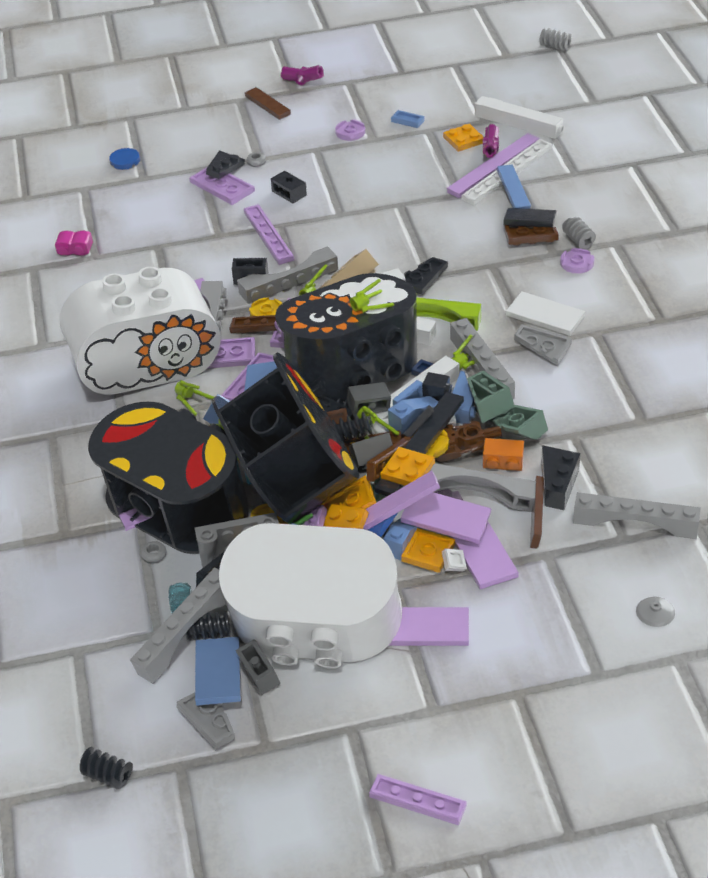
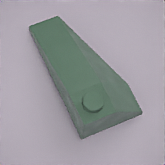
(522, 422)

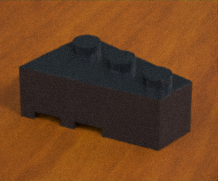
(559, 474)

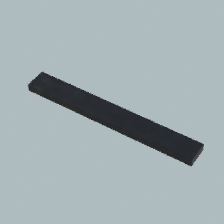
(426, 434)

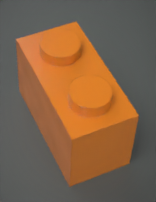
(503, 454)

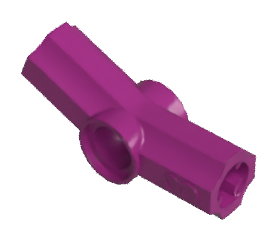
(303, 74)
(491, 140)

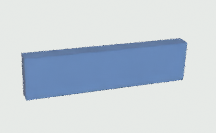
(513, 187)

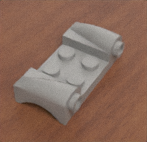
(216, 538)

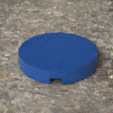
(124, 158)

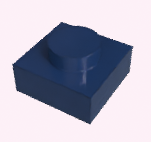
(421, 366)

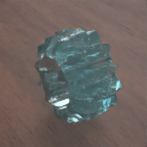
(177, 594)

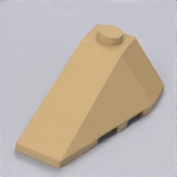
(359, 264)

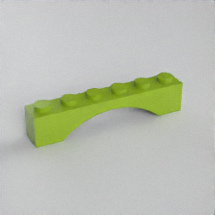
(450, 310)

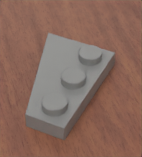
(544, 343)
(208, 720)

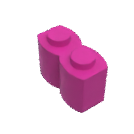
(73, 242)

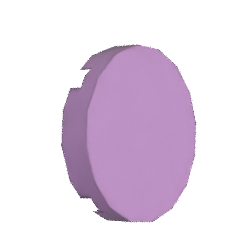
(350, 130)
(577, 260)

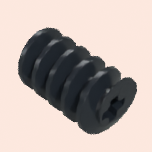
(354, 427)
(210, 626)
(105, 768)

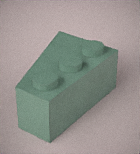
(490, 396)

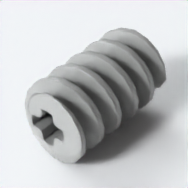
(555, 39)
(579, 232)

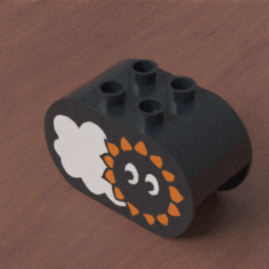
(350, 346)

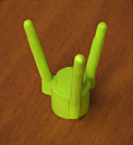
(311, 285)
(361, 300)
(462, 358)
(186, 390)
(374, 417)

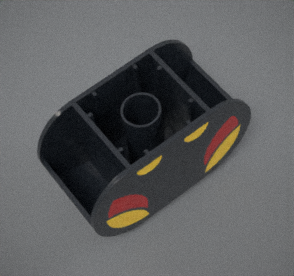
(286, 442)
(168, 471)

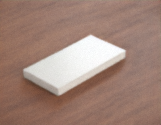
(545, 313)

